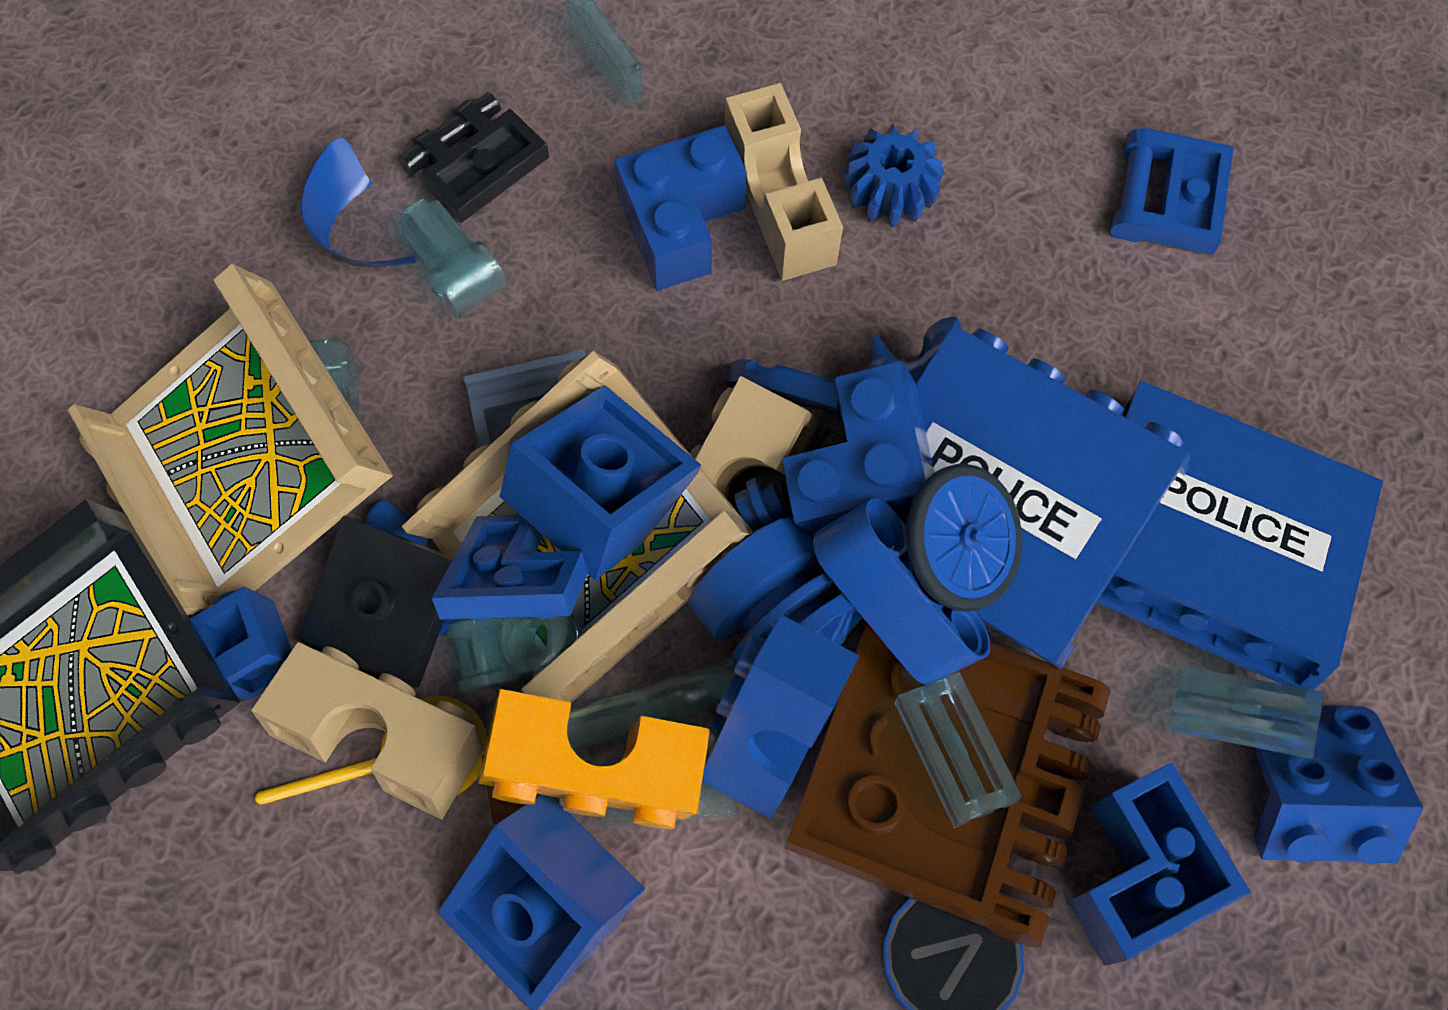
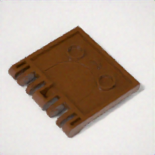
(883, 820)

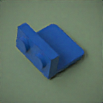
(1342, 803)

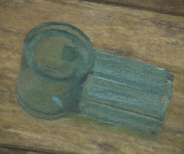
(453, 264)

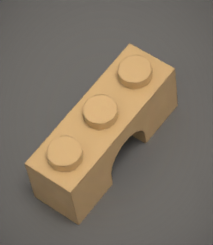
(790, 210)
(752, 431)
(325, 697)

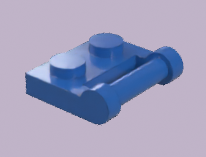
(1192, 191)

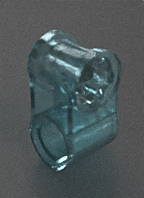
(504, 649)

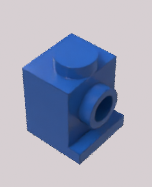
(244, 639)

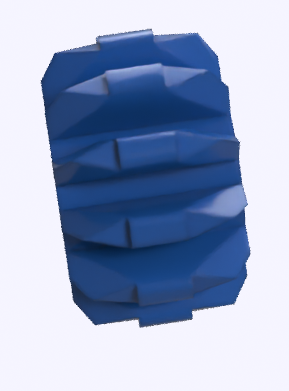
(893, 174)

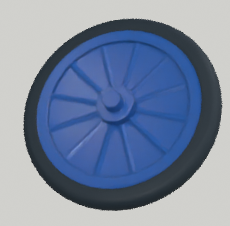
(964, 537)

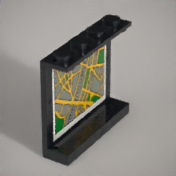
(92, 680)

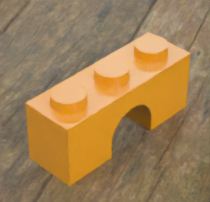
(532, 756)

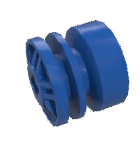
(771, 578)

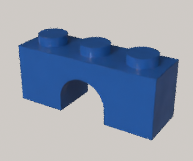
(774, 713)

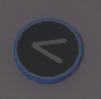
(948, 961)

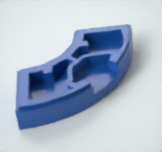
(792, 384)

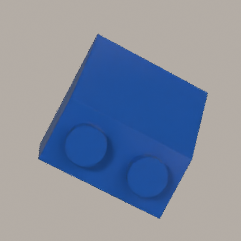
(596, 479)
(539, 899)

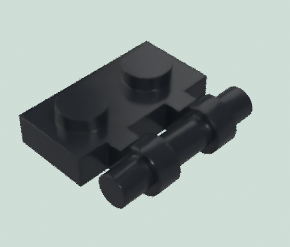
(481, 166)

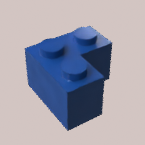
(672, 194)
(883, 453)
(1172, 867)

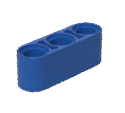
(872, 568)

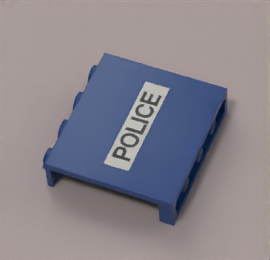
(1069, 463)
(1249, 546)

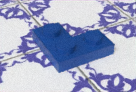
(505, 577)

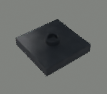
(378, 601)

